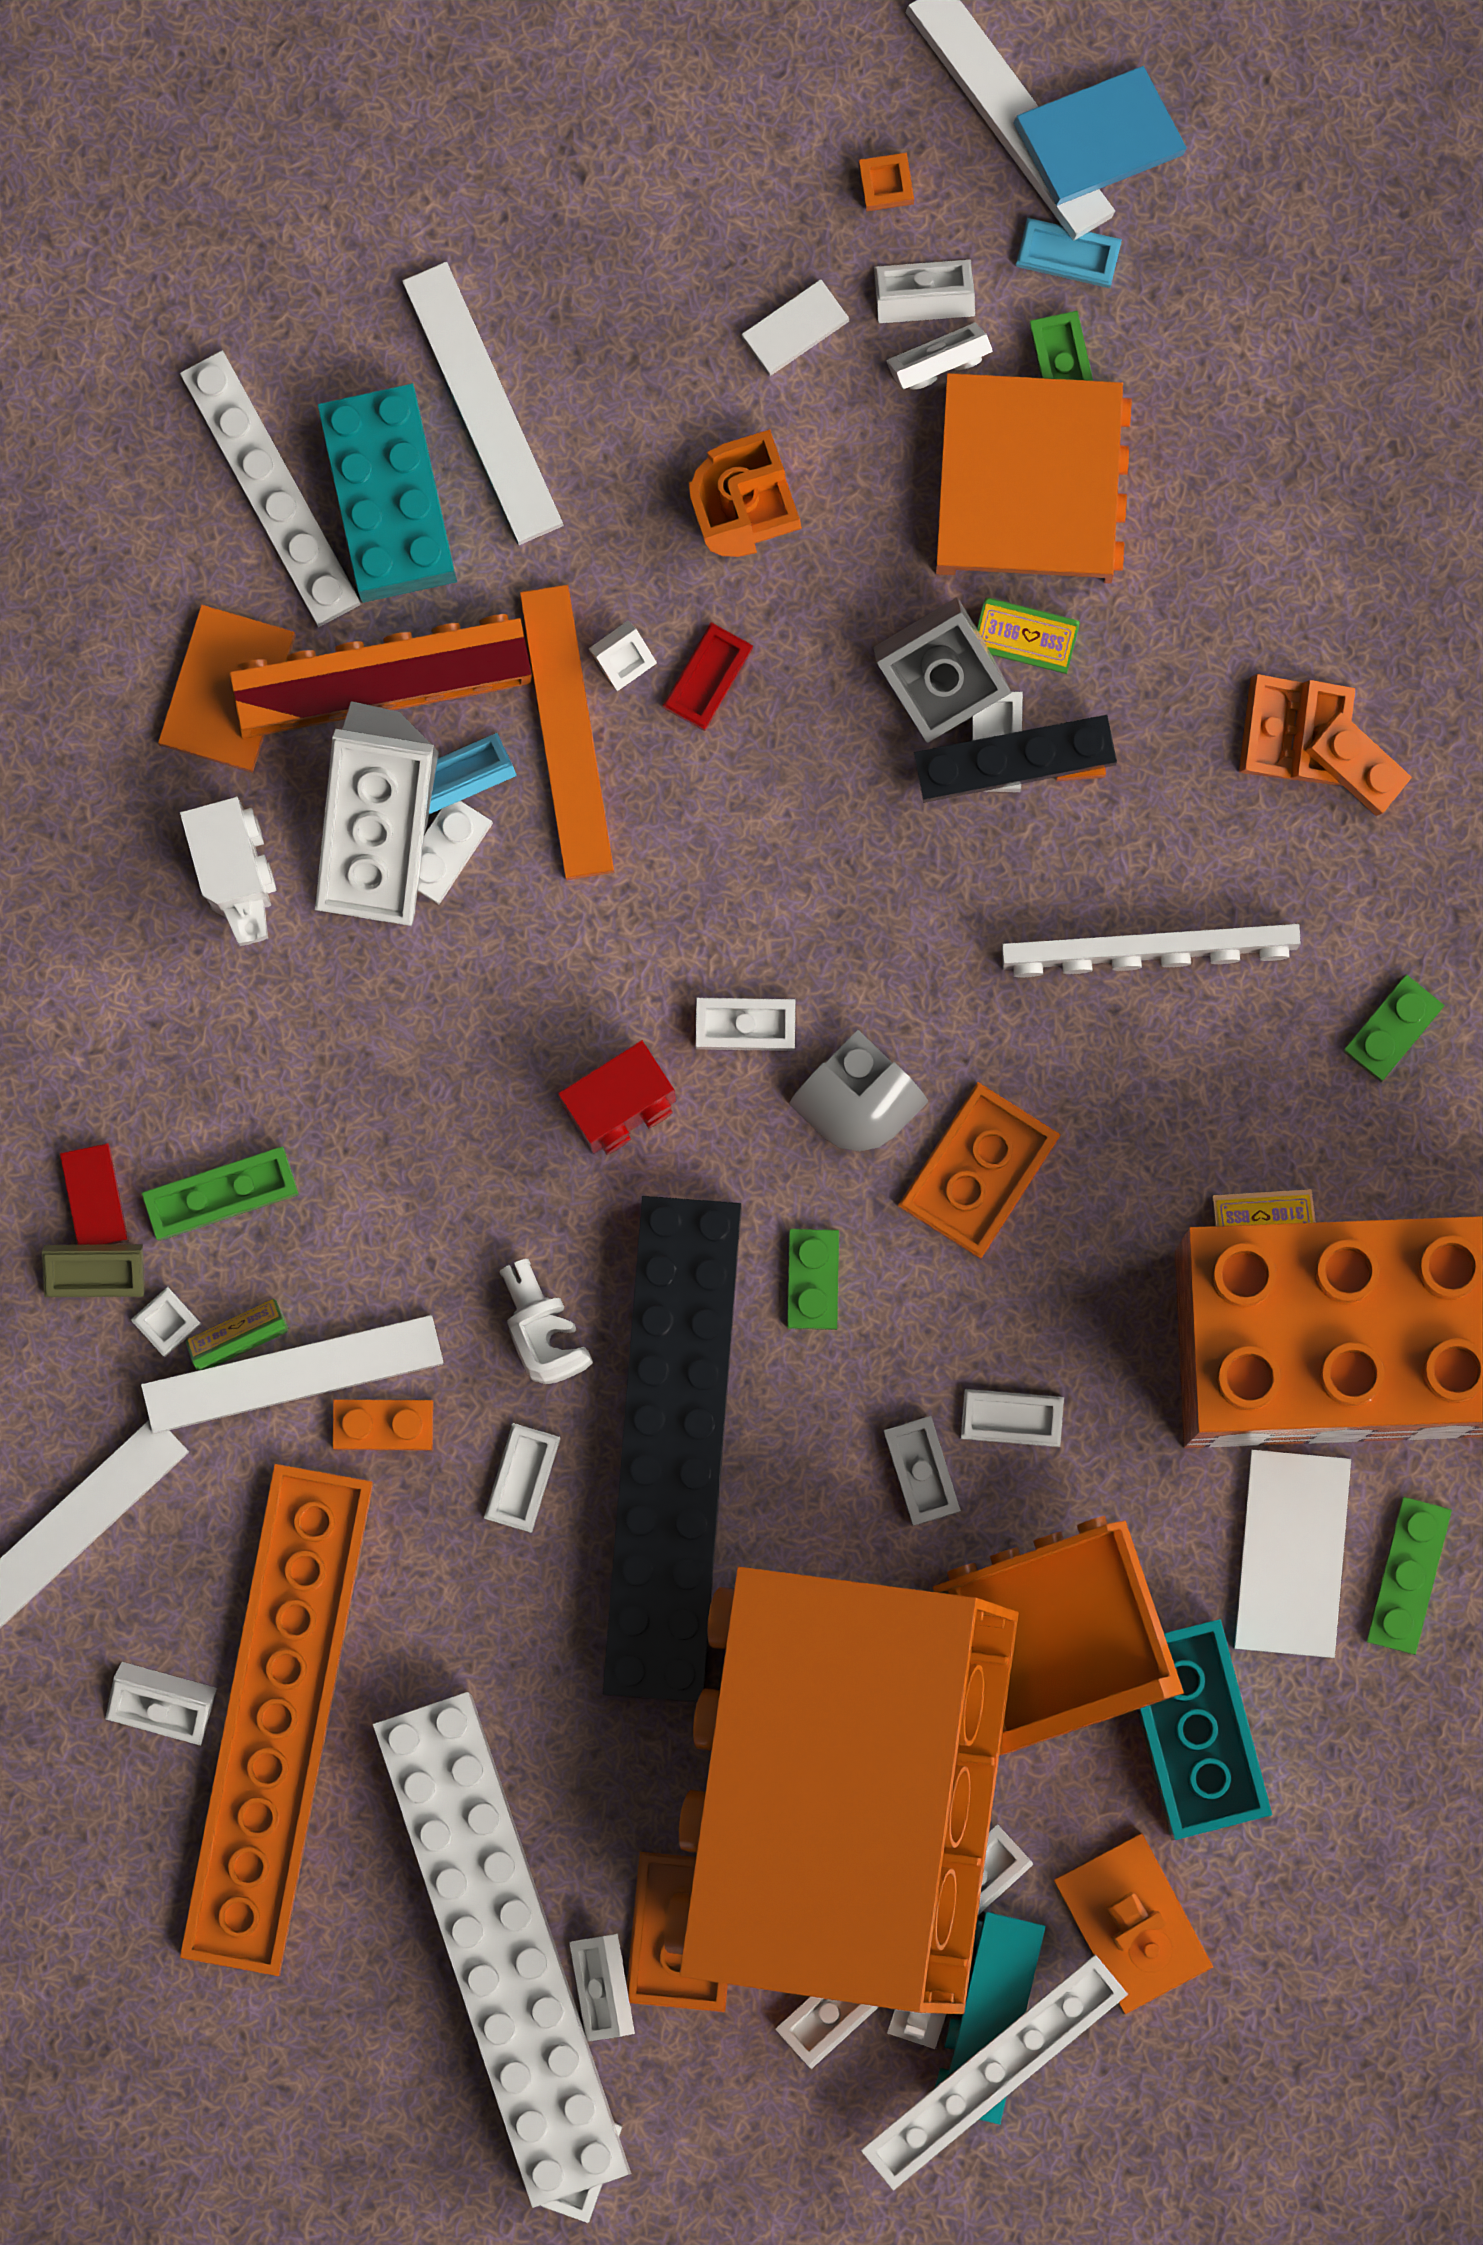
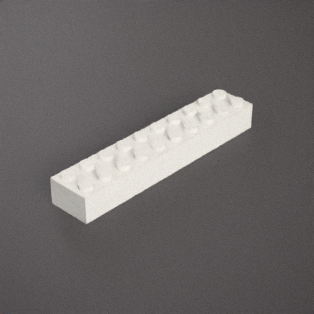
(501, 1949)

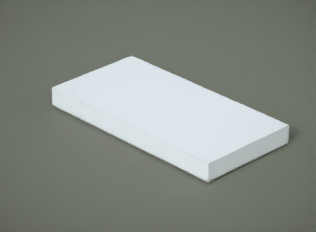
(373, 827)
(1292, 1553)

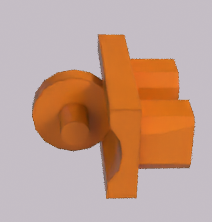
(1140, 1933)

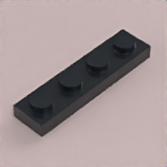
(1015, 758)

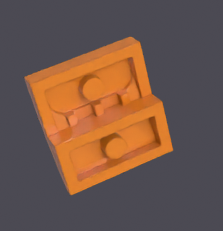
(1271, 726)

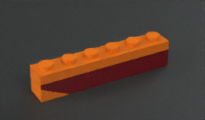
(385, 675)

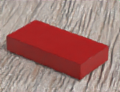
(707, 676)
(94, 1196)

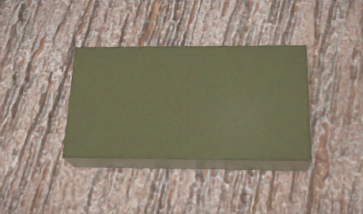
(93, 1270)

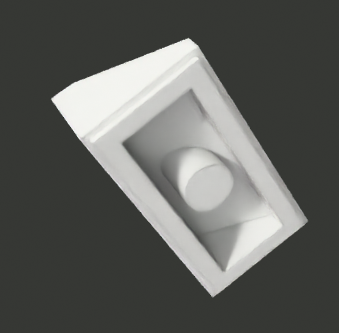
(924, 291)
(160, 1703)

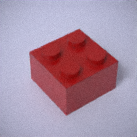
(619, 1099)

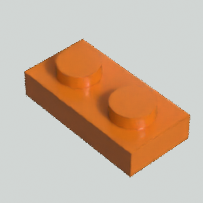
(1358, 764)
(383, 1425)

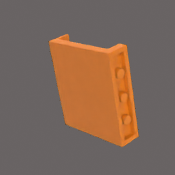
(1032, 476)
(1082, 1634)

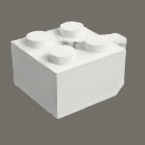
(228, 867)

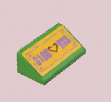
(1028, 635)
(237, 1335)

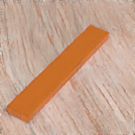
(567, 732)

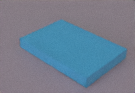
(1100, 135)

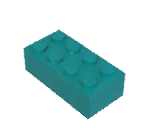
(387, 493)
(1203, 1740)

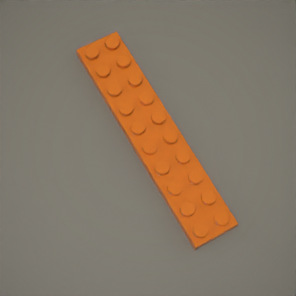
(277, 1720)

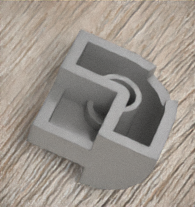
(858, 1097)

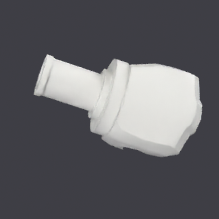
(535, 1324)

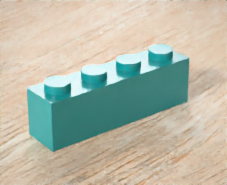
(996, 1990)

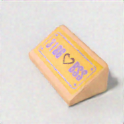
(1264, 1208)

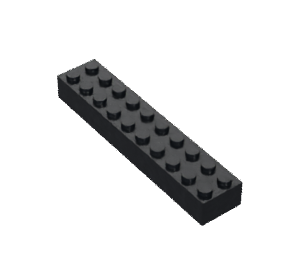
(672, 1449)

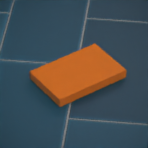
(203, 708)
(979, 1170)
(1107, 1879)
(652, 1970)

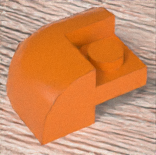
(743, 496)

